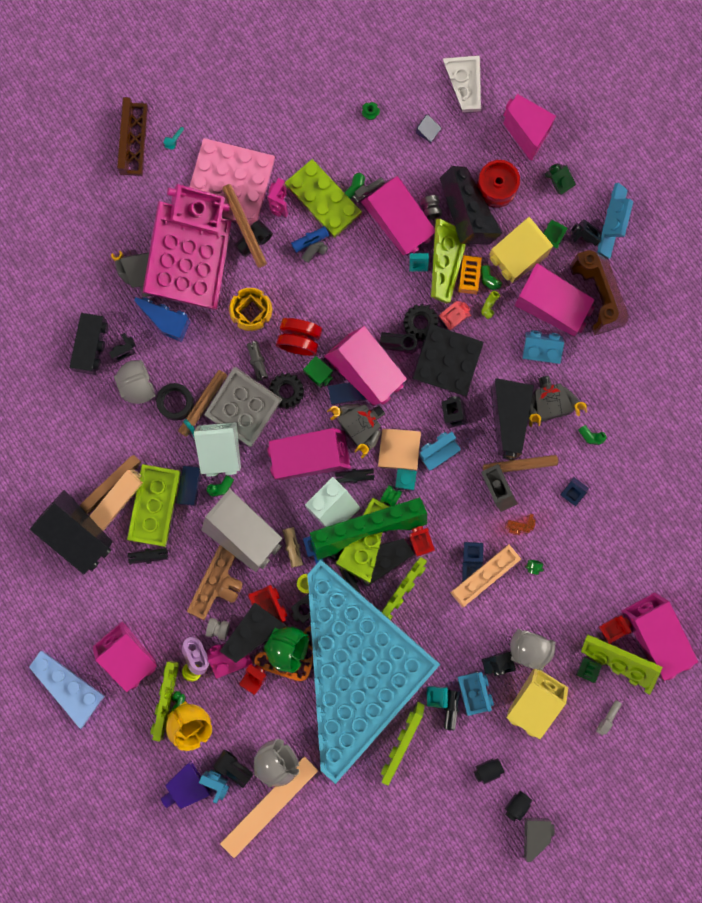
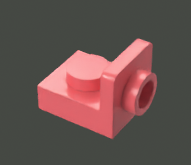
(455, 314)

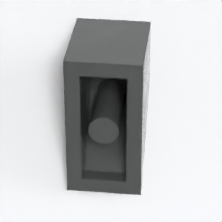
(499, 488)
(536, 836)

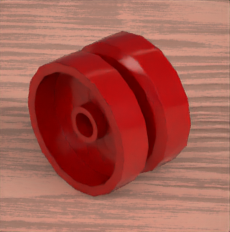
(498, 183)
(298, 337)

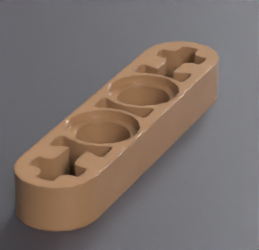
(99, 494)

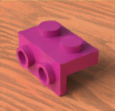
(276, 197)
(222, 665)

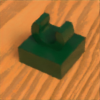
(588, 670)

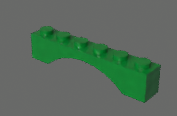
(397, 517)

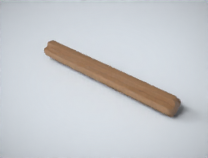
(244, 226)

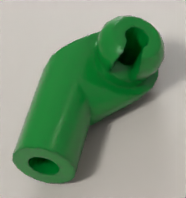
(357, 181)
(488, 280)
(220, 489)

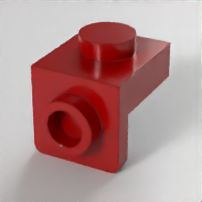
(421, 541)
(615, 628)
(253, 679)

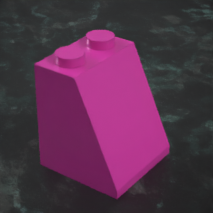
(527, 124)
(124, 657)

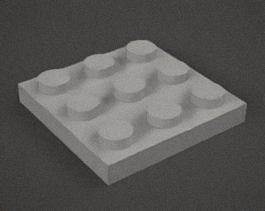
(243, 402)

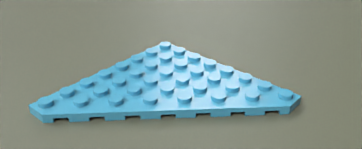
(360, 669)

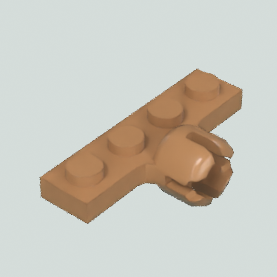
(215, 584)

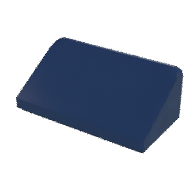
(189, 486)

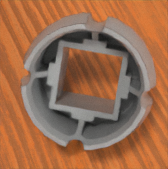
(133, 382)
(531, 649)
(275, 763)

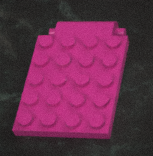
(188, 248)

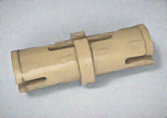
(292, 547)

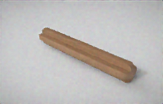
(203, 401)
(523, 464)

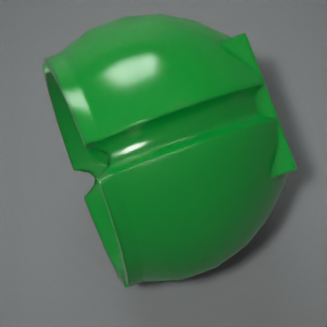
(287, 648)

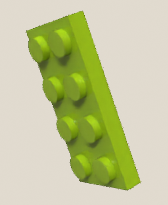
(323, 198)
(154, 505)

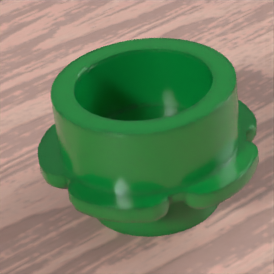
(370, 115)
(534, 567)

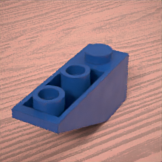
(168, 322)

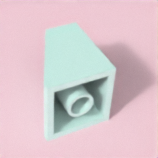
(218, 448)
(332, 504)

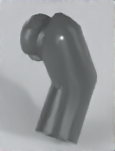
(314, 248)

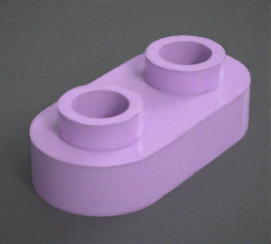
(195, 657)

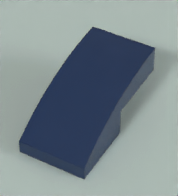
(344, 393)
(471, 558)

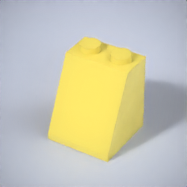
(520, 250)
(538, 703)

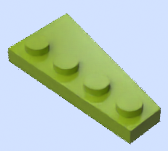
(446, 260)
(361, 555)
(166, 693)

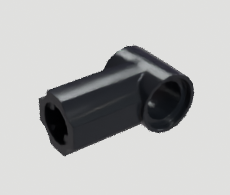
(261, 234)
(395, 342)
(229, 766)

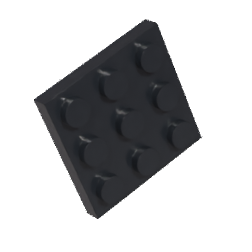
(447, 360)

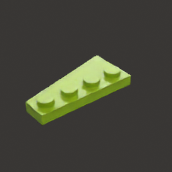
(405, 586)
(620, 661)
(404, 739)

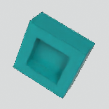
(418, 262)
(405, 479)
(437, 696)

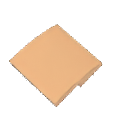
(399, 449)

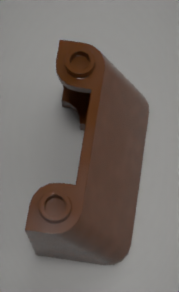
(595, 266)

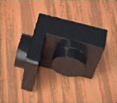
(587, 231)
(123, 351)

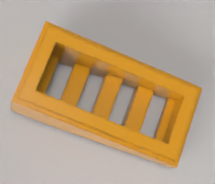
(470, 289)

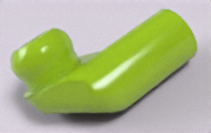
(490, 301)

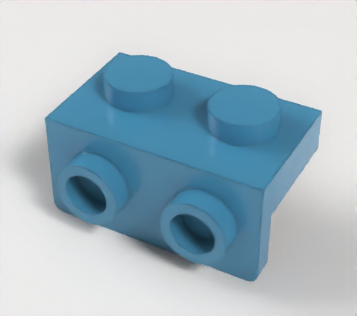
(543, 346)
(440, 451)
(474, 693)
(215, 781)

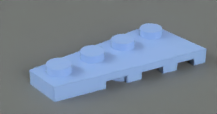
(69, 690)

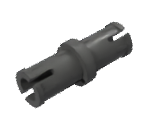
(257, 361)

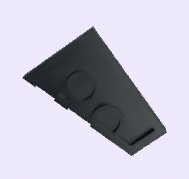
(389, 557)
(250, 633)

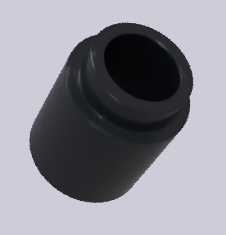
(488, 771)
(518, 806)

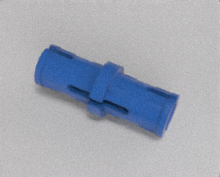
(309, 239)

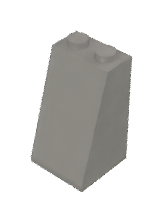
(241, 531)

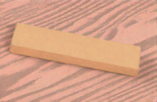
(116, 499)
(485, 576)

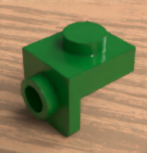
(555, 232)

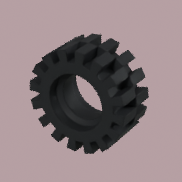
(419, 311)
(295, 383)

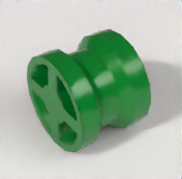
(391, 496)

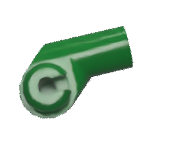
(592, 438)
(178, 698)

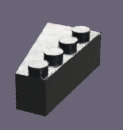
(468, 208)

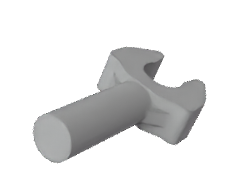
(606, 724)

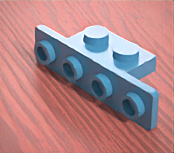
(616, 220)

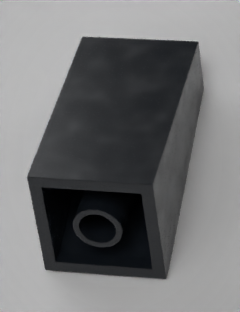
(511, 412)
(72, 533)

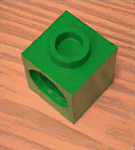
(318, 372)

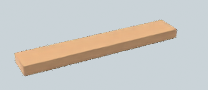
(267, 809)

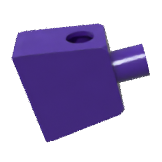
(185, 788)

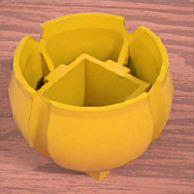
(242, 300)
(188, 726)

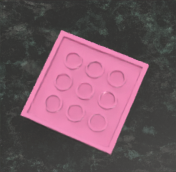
(242, 168)

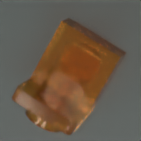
(516, 527)

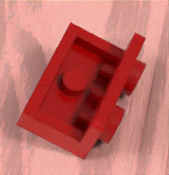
(268, 601)

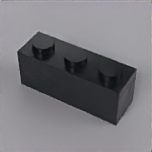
(88, 344)

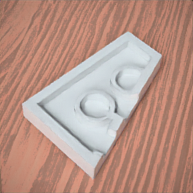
(465, 79)

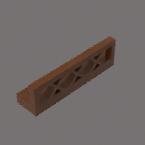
(125, 137)

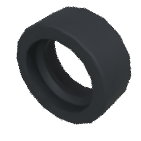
(161, 396)

